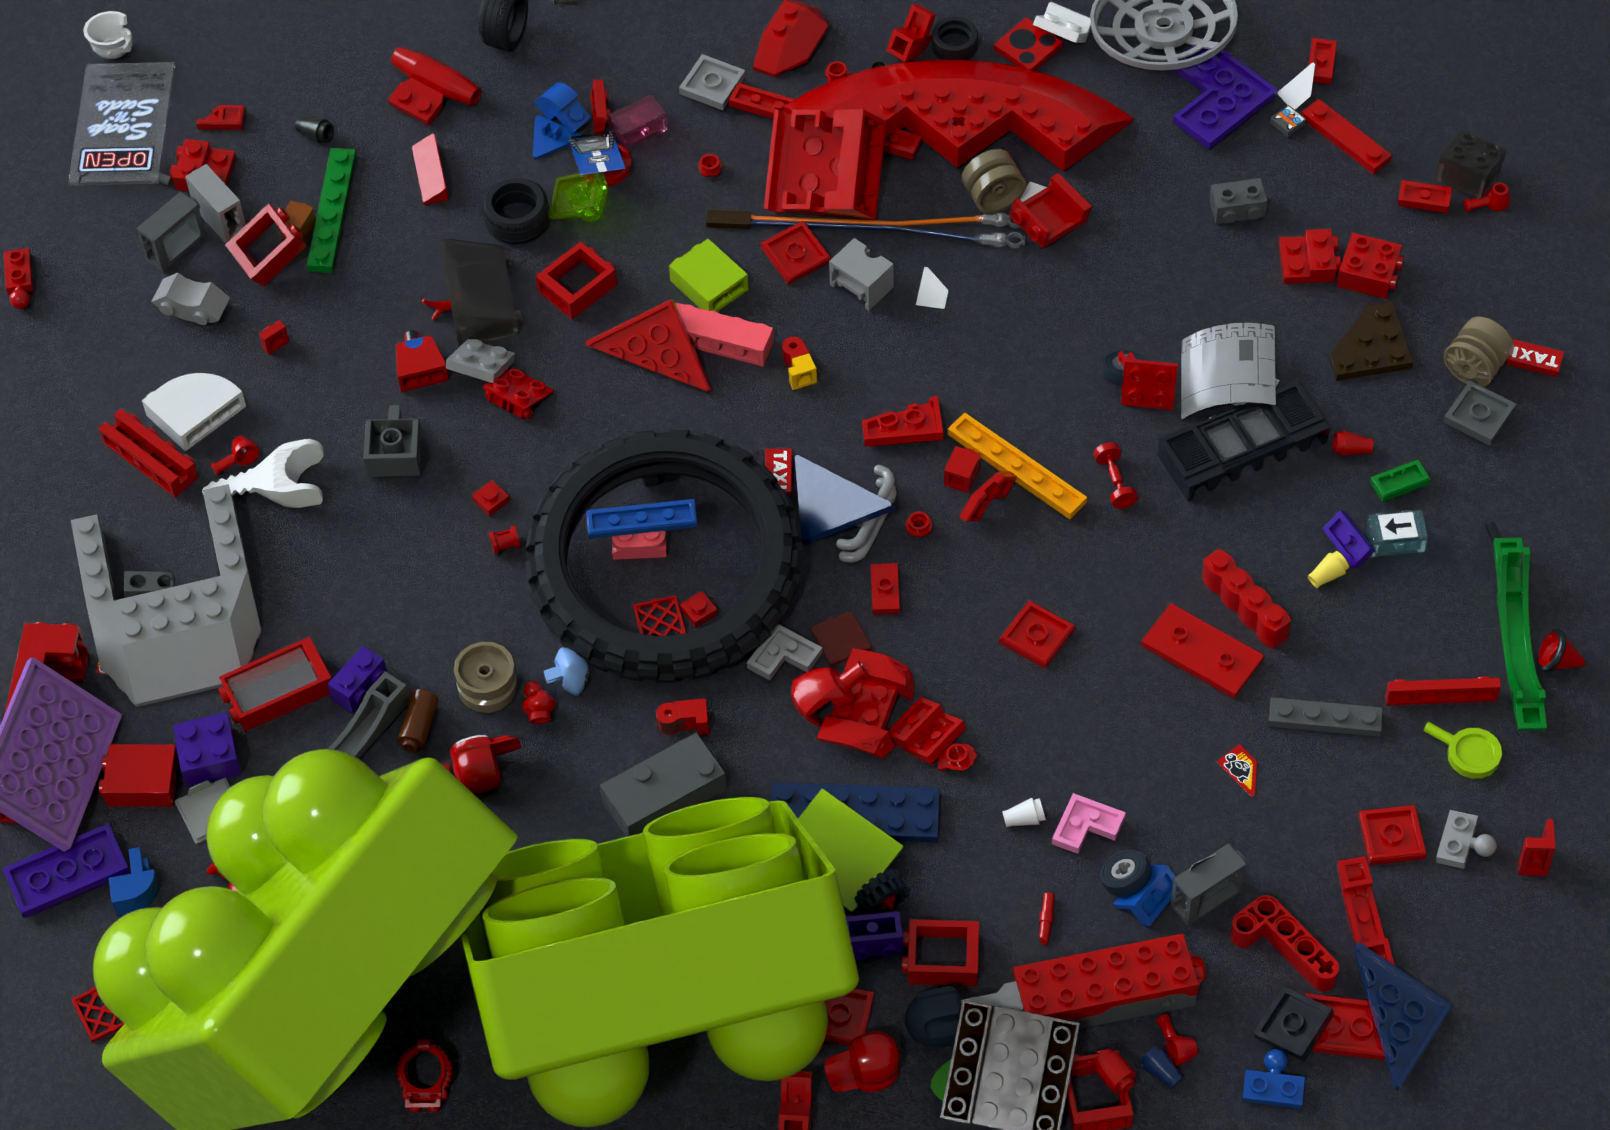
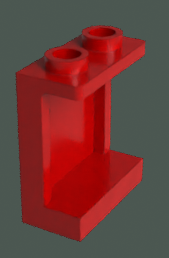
(1051, 212)

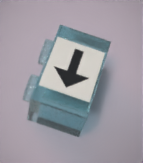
(1397, 533)

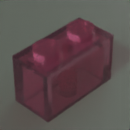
(638, 121)

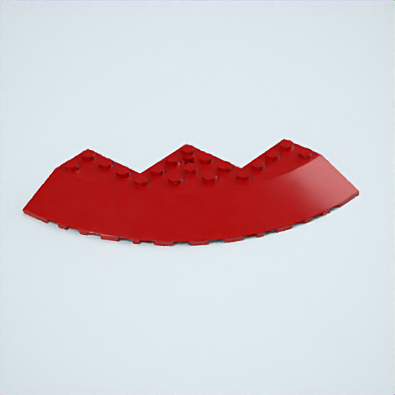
(972, 103)

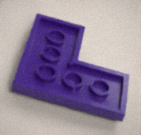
(1228, 97)

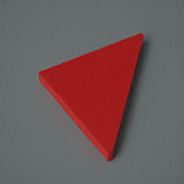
(656, 343)

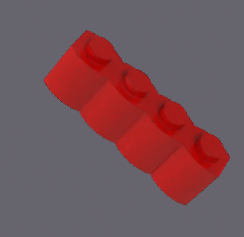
(1248, 600)

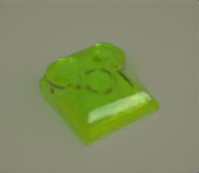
(579, 196)

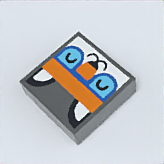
(1288, 121)

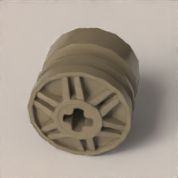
(1478, 351)

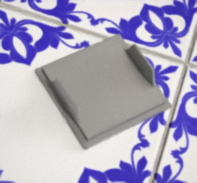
(198, 804)

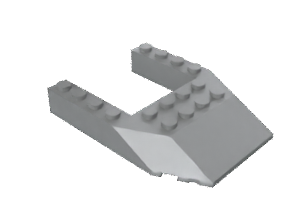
(175, 636)

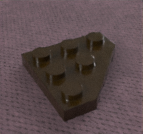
(1372, 345)

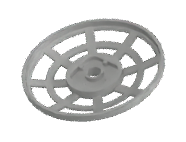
(1151, 35)

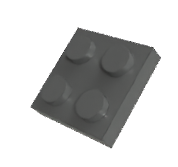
(1479, 413)

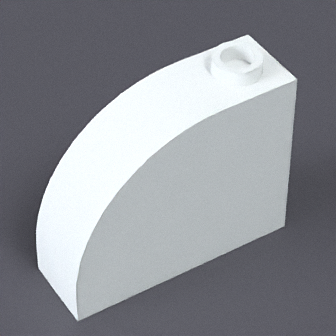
(193, 406)

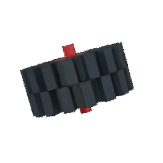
(882, 893)

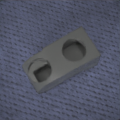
(145, 581)

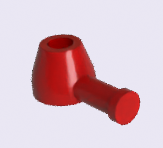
(1496, 199)
(243, 453)
(1179, 1048)

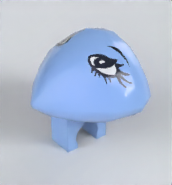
(570, 669)

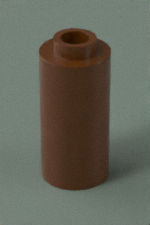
(417, 721)

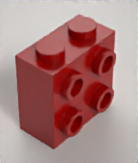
(1370, 266)

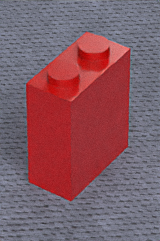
(139, 775)

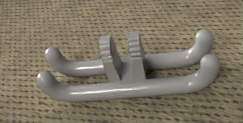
(871, 528)

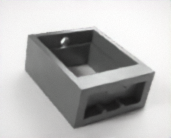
(165, 220)
(1208, 884)

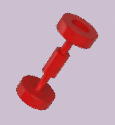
(1123, 496)

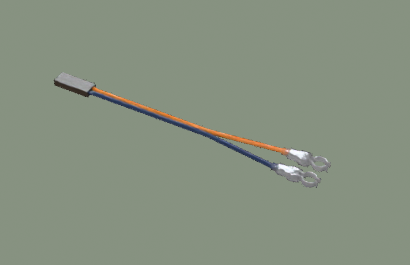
(743, 219)

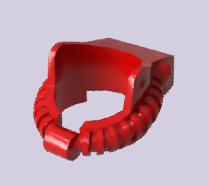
(428, 1098)

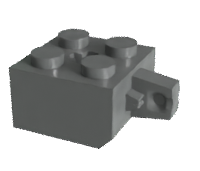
(393, 445)

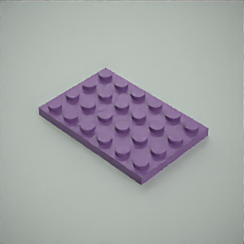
(52, 752)

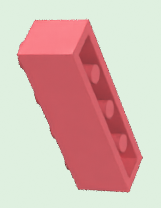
(727, 335)

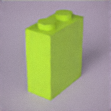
(708, 277)

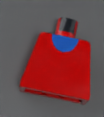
(419, 362)

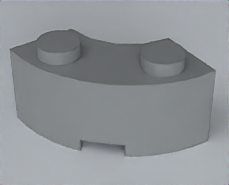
(190, 299)

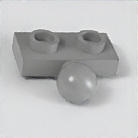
(1459, 838)

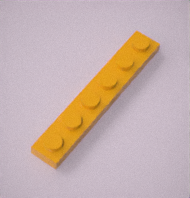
(1008, 458)

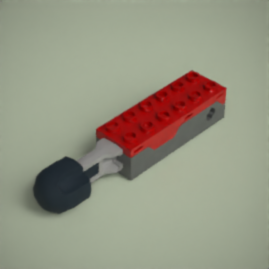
(1076, 988)

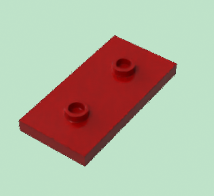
(1202, 650)

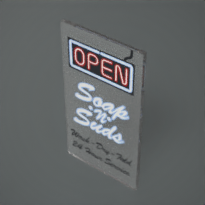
(122, 124)

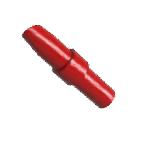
(1046, 917)

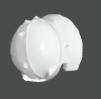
(108, 35)

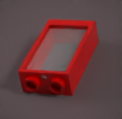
(275, 684)

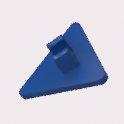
(549, 137)

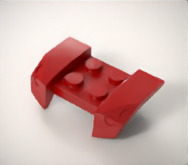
(864, 720)

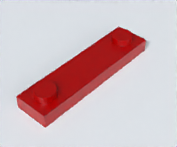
(1346, 136)
(1442, 691)

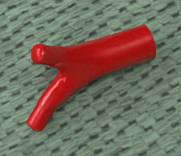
(440, 306)

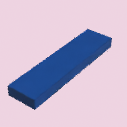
(641, 518)

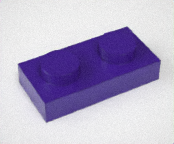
(1348, 539)

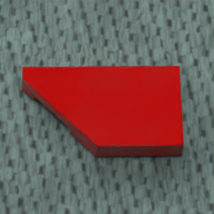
(224, 118)

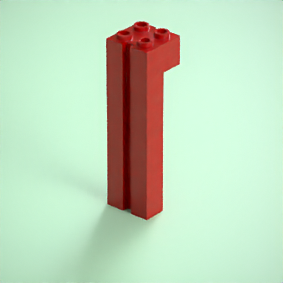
(55, 647)

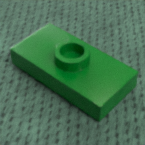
(1400, 480)

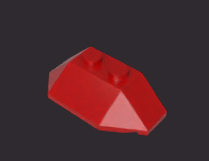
(790, 38)

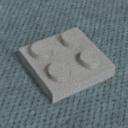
(712, 82)
(480, 360)

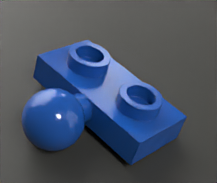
(1272, 1086)

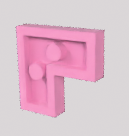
(1085, 816)

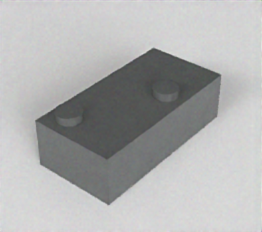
(663, 784)

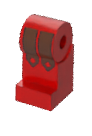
(683, 716)

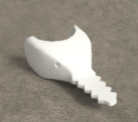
(278, 475)

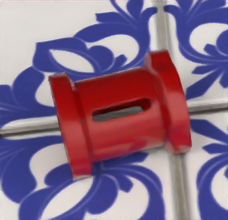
(504, 539)

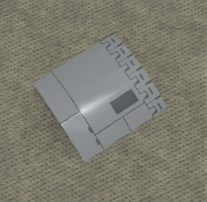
(1228, 366)

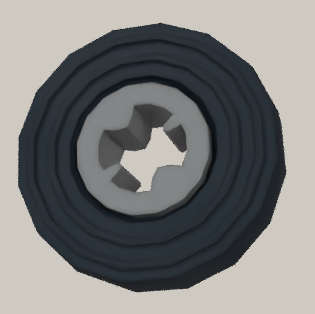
(1137, 874)

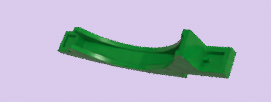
(1513, 609)

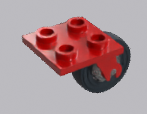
(1141, 381)

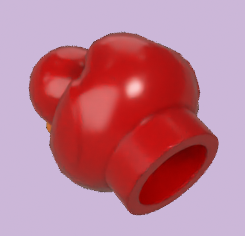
(538, 703)

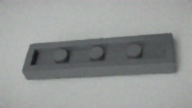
(1325, 717)

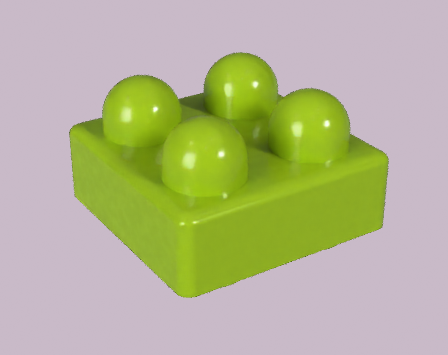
(634, 941)
(278, 989)

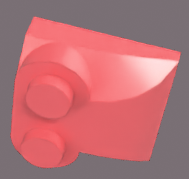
(639, 545)

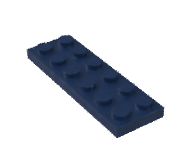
(898, 811)

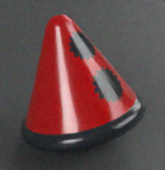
(1558, 653)

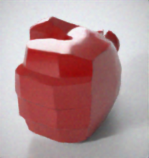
(825, 685)

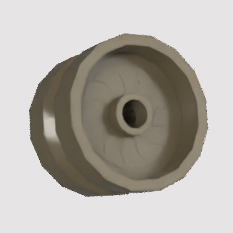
(993, 181)
(485, 677)

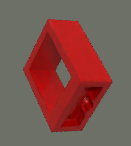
(279, 257)
(575, 304)
(935, 974)
(1099, 1119)

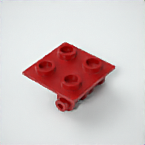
(516, 392)

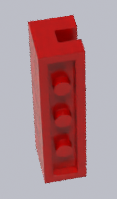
(149, 453)

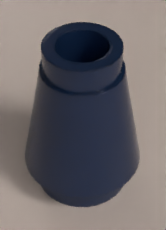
(1161, 1066)

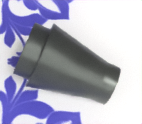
(317, 129)

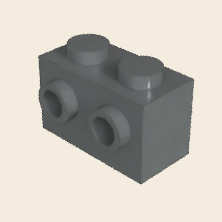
(1238, 201)

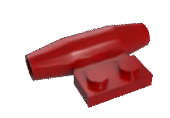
(428, 85)

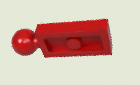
(18, 276)

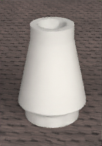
(1026, 813)

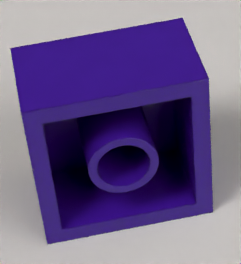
(206, 749)

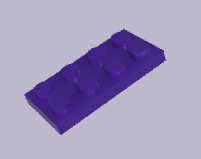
(60, 875)

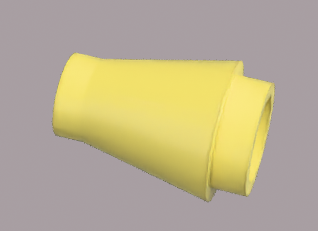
(1330, 568)

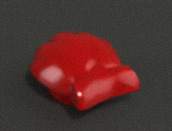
(957, 758)

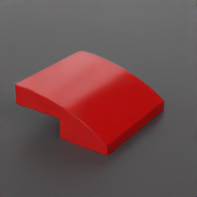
(926, 730)

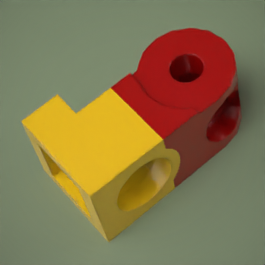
(797, 357)

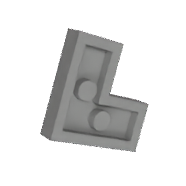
(781, 647)

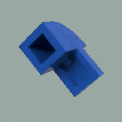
(562, 102)
(135, 889)

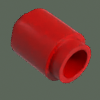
(1114, 1071)

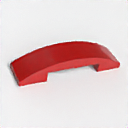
(1361, 906)

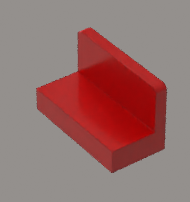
(1538, 853)

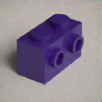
(355, 679)
(875, 934)

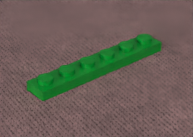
(331, 210)

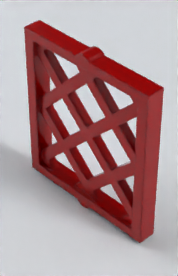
(655, 605)
(112, 1028)

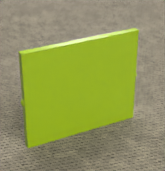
(850, 844)

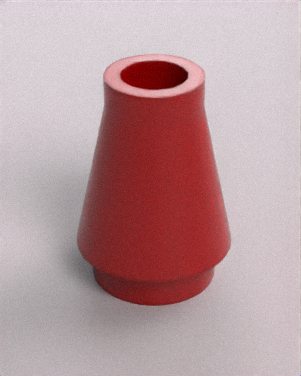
(1348, 443)

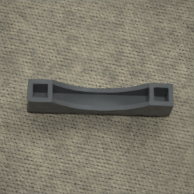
(377, 711)

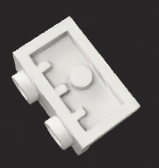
(1064, 23)

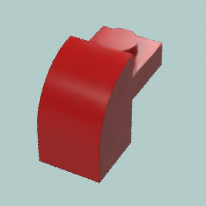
(914, 37)
(796, 1102)

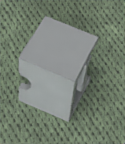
(860, 274)

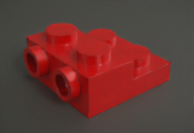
(197, 154)
(1309, 257)

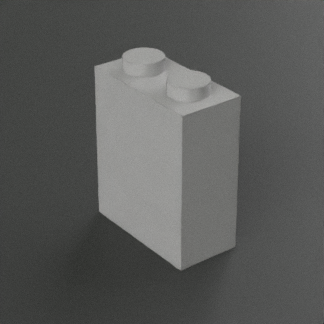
(217, 202)

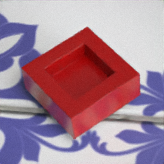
(274, 337)
(490, 498)
(698, 609)

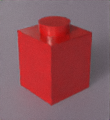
(962, 469)

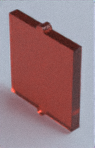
(839, 637)

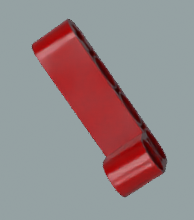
(1318, 968)

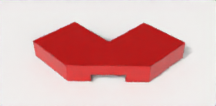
(995, 488)

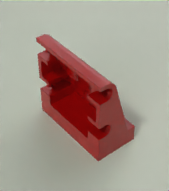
(825, 163)

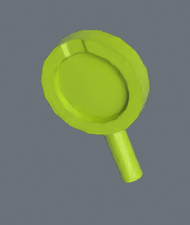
(1470, 751)

